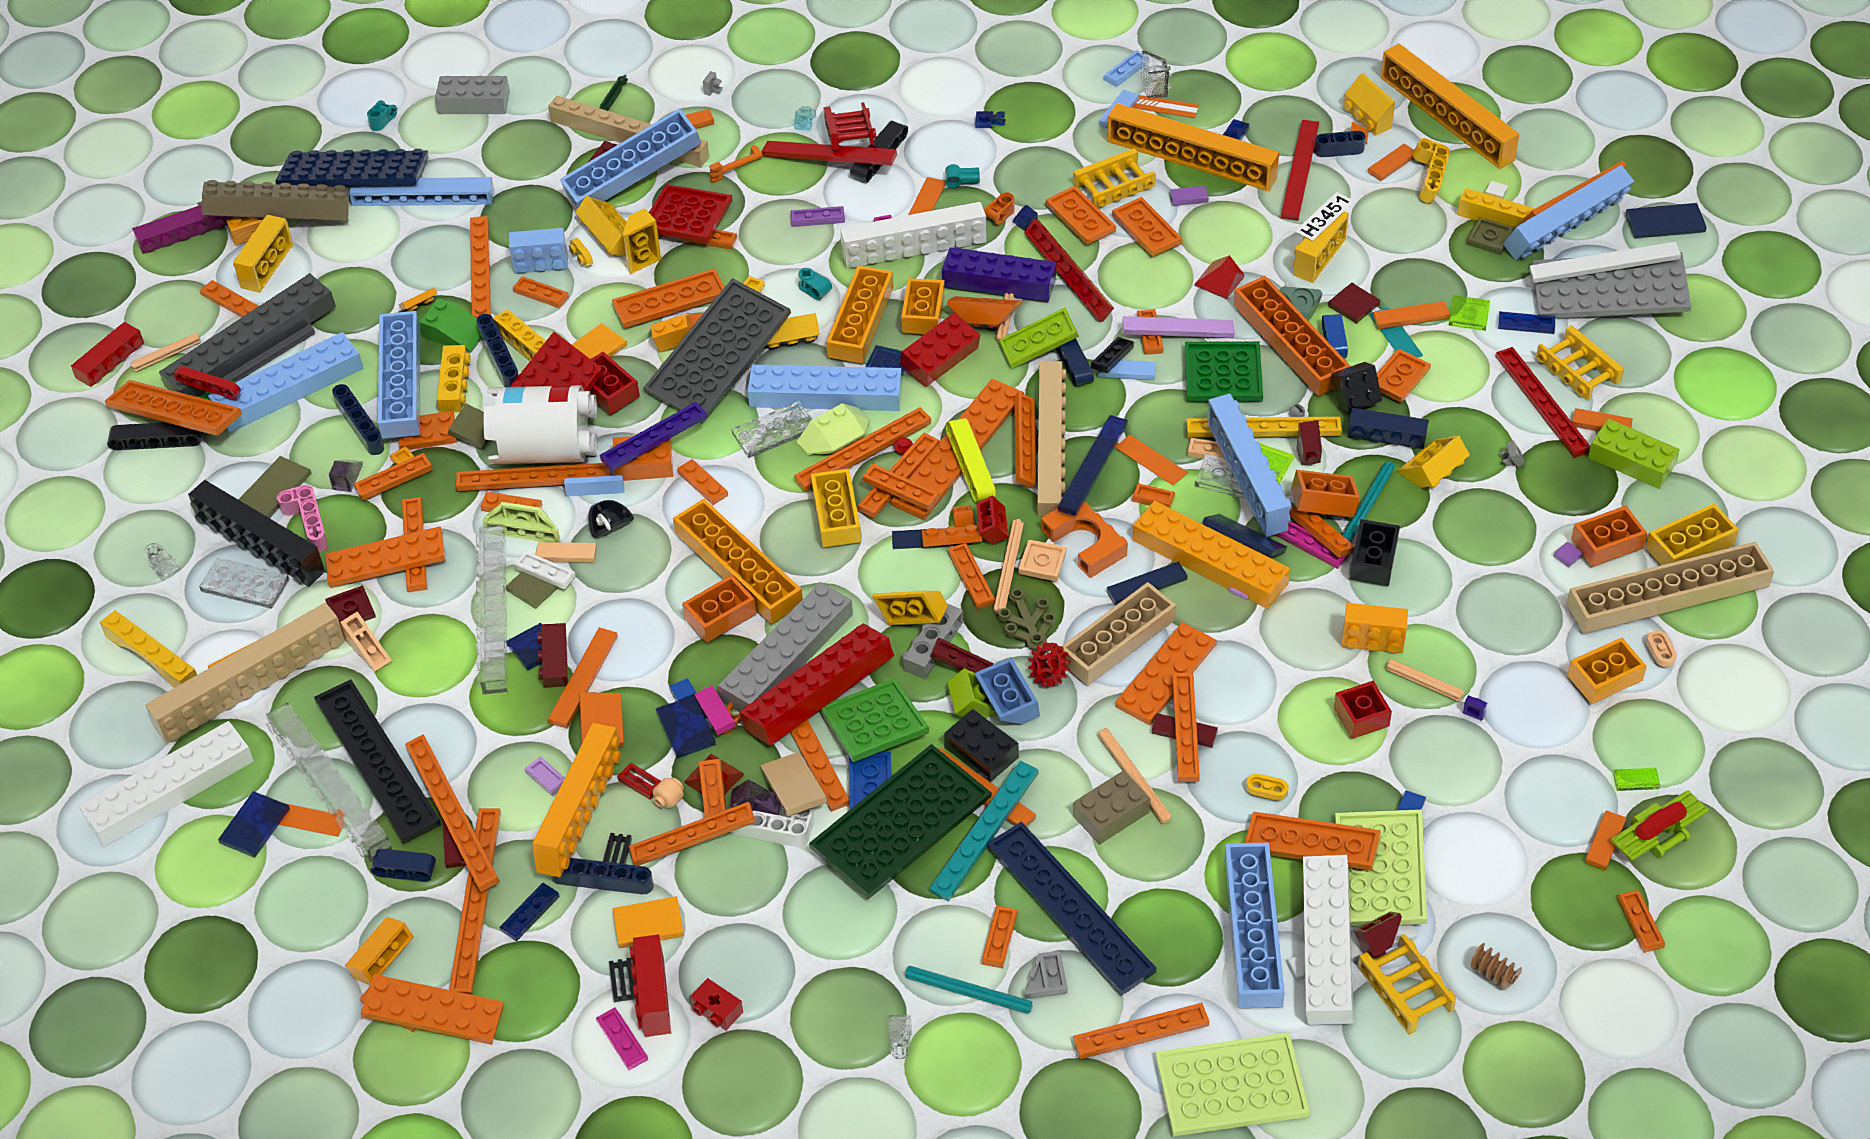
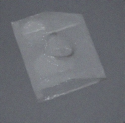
(1155, 75)

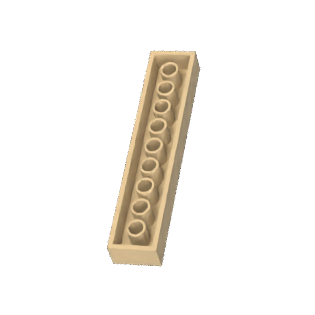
(1669, 587)
(245, 673)

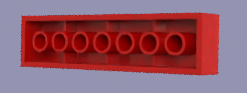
(816, 684)

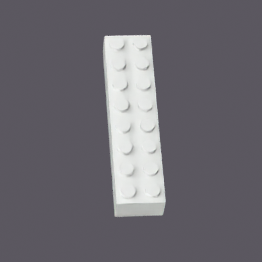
(913, 235)
(166, 783)
(1327, 940)

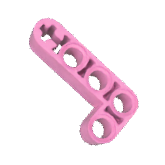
(303, 501)

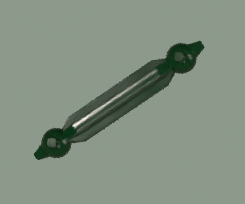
(613, 93)

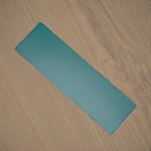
(1399, 339)

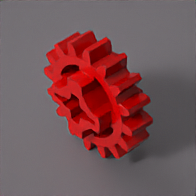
(1049, 664)

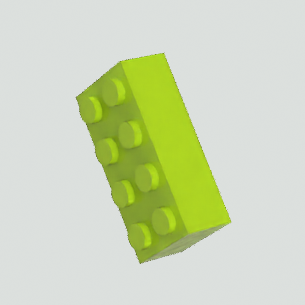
(1634, 453)

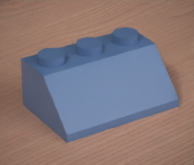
(1008, 692)

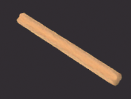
(1008, 565)
(1129, 767)

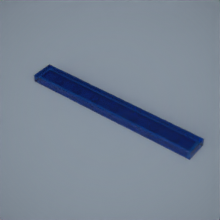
(1092, 465)

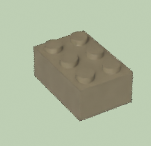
(1111, 807)

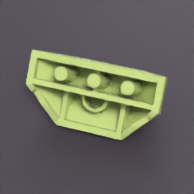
(834, 430)
(523, 522)

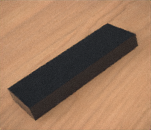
(1112, 355)

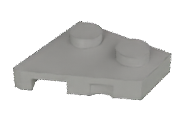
(1047, 976)

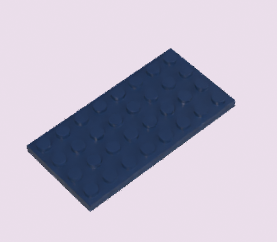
(353, 167)

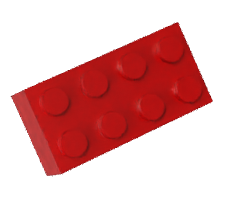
(940, 349)
(650, 986)

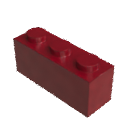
(553, 655)

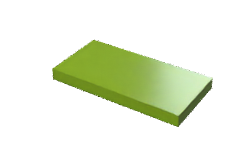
(1038, 338)

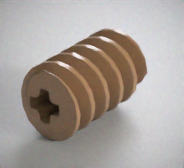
(1494, 968)

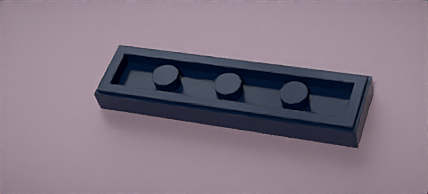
(1158, 578)

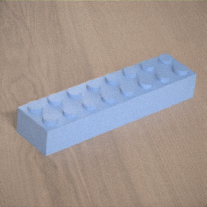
(632, 159)
(1568, 213)
(399, 375)
(293, 379)
(825, 387)
(1249, 465)
(1253, 925)

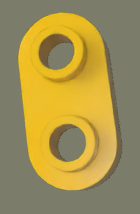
(583, 255)
(1268, 786)

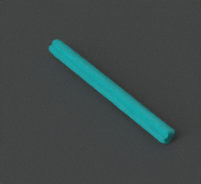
(1368, 500)
(969, 989)

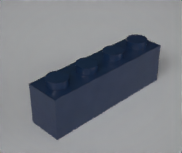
(1388, 428)

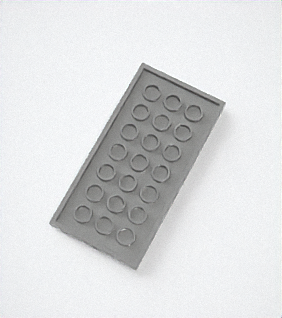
(1623, 291)

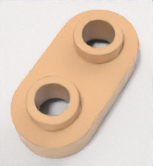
(1664, 652)

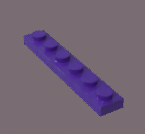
(653, 436)

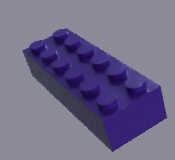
(999, 274)

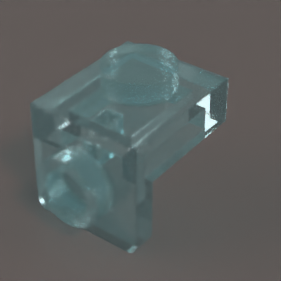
(804, 118)

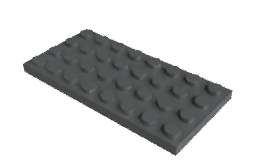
(717, 348)

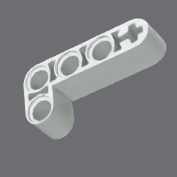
(787, 827)

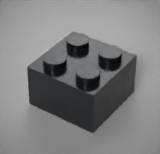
(1356, 386)

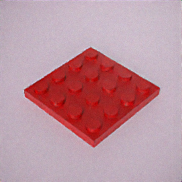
(689, 212)
(559, 365)

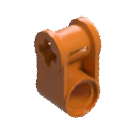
(1000, 208)

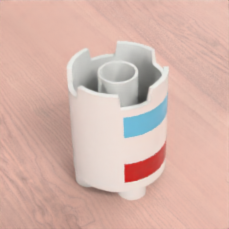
(541, 424)

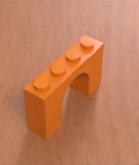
(1097, 557)

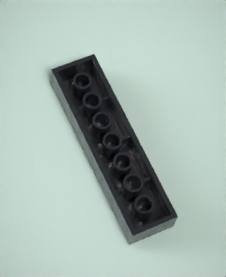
(256, 533)

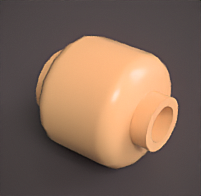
(668, 793)

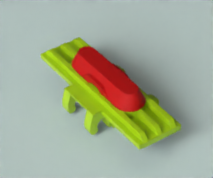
(1654, 820)

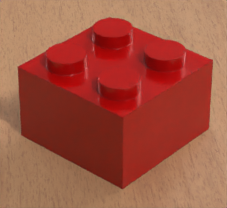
(1362, 709)

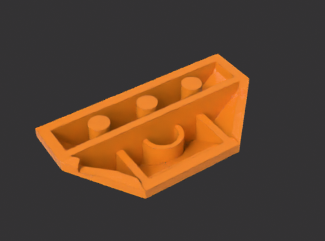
(983, 310)

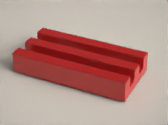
(640, 787)

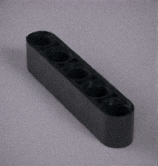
(888, 138)
(151, 436)

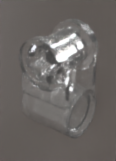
(161, 561)
(899, 1035)

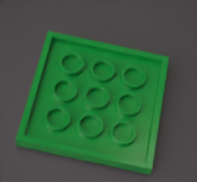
(1223, 369)

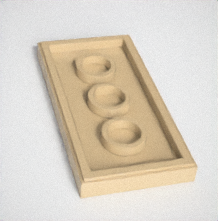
(793, 784)

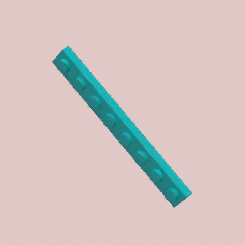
(984, 831)

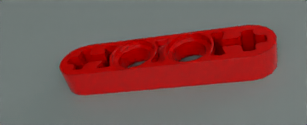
(207, 382)

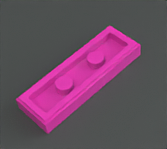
(715, 710)
(622, 1038)

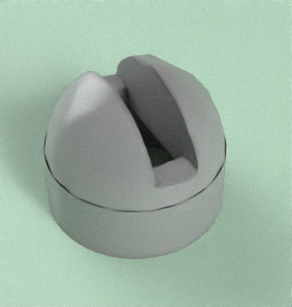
(1295, 411)

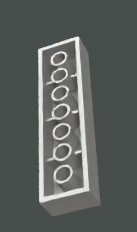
(787, 646)

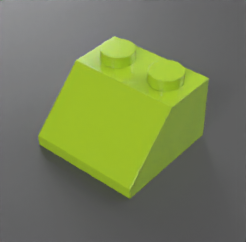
(969, 695)

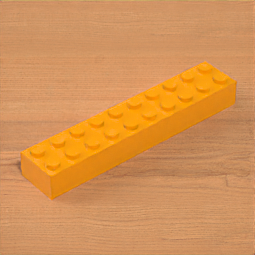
(1449, 106)
(1193, 147)

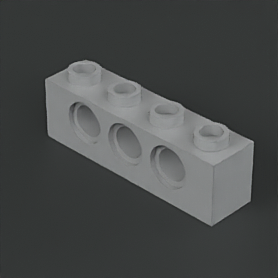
(917, 658)

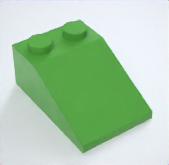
(450, 325)

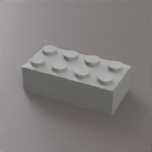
(472, 95)

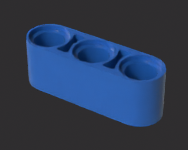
(1334, 333)

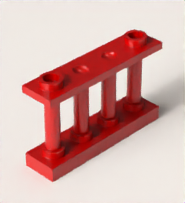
(848, 126)

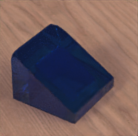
(1025, 217)

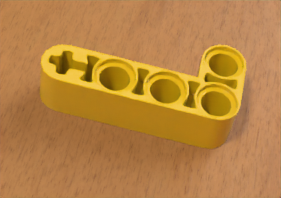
(1436, 158)

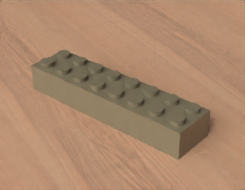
(276, 200)

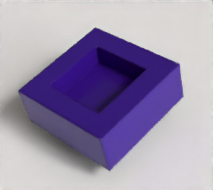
(1475, 707)

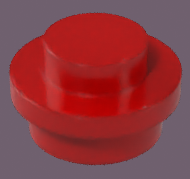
(902, 445)

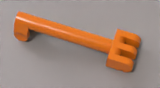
(717, 169)

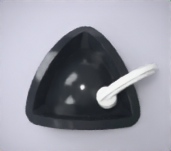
(608, 517)

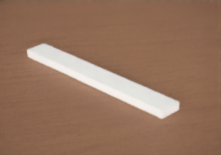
(1604, 262)

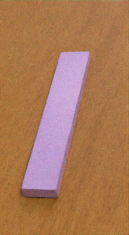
(1178, 327)

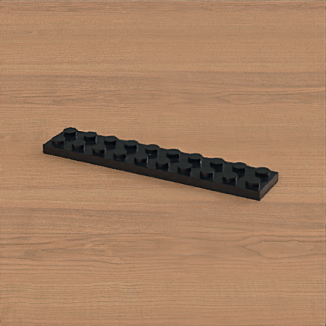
(377, 761)

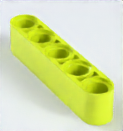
(970, 459)

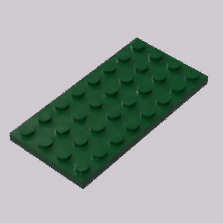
(900, 820)

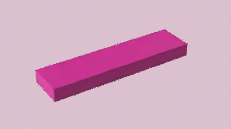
(1305, 541)

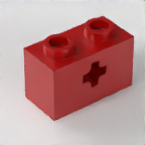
(992, 520)
(716, 1004)

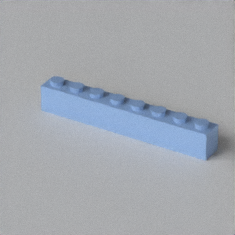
(426, 192)

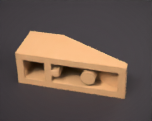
(364, 642)

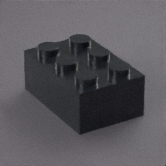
(1374, 552)
(981, 745)

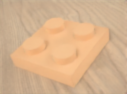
(1042, 560)

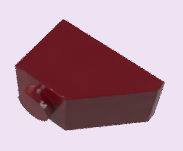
(1309, 443)
(1379, 934)

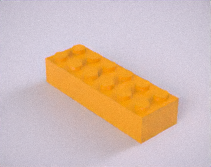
(860, 314)

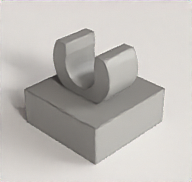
(711, 83)
(1514, 455)

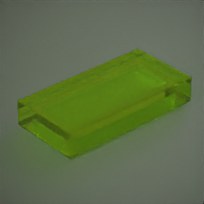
(1636, 779)

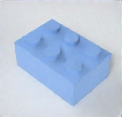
(538, 250)

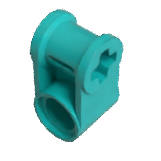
(381, 115)
(813, 283)

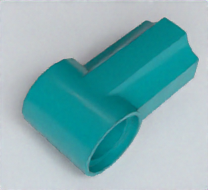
(955, 175)

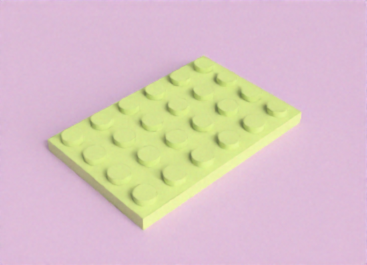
(1398, 869)
(1231, 1084)

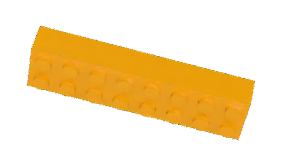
(733, 554)
(1211, 554)
(576, 800)

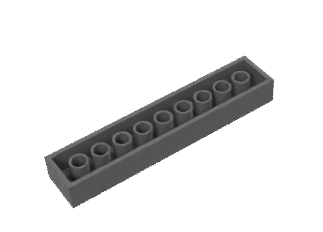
(254, 333)

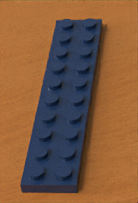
(1072, 908)

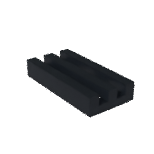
(618, 839)
(620, 964)

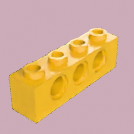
(518, 334)
(453, 378)

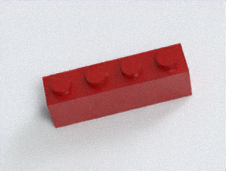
(107, 354)

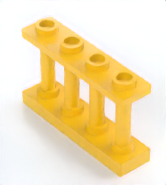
(1108, 167)
(1590, 352)
(1396, 1000)

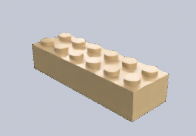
(1119, 633)

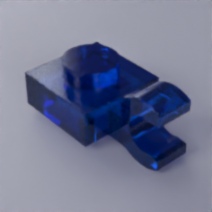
(987, 119)

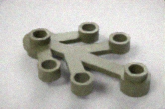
(1018, 599)

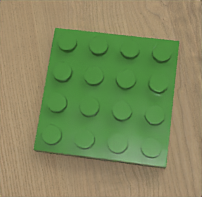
(874, 720)

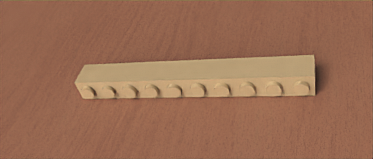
(611, 126)
(1050, 436)

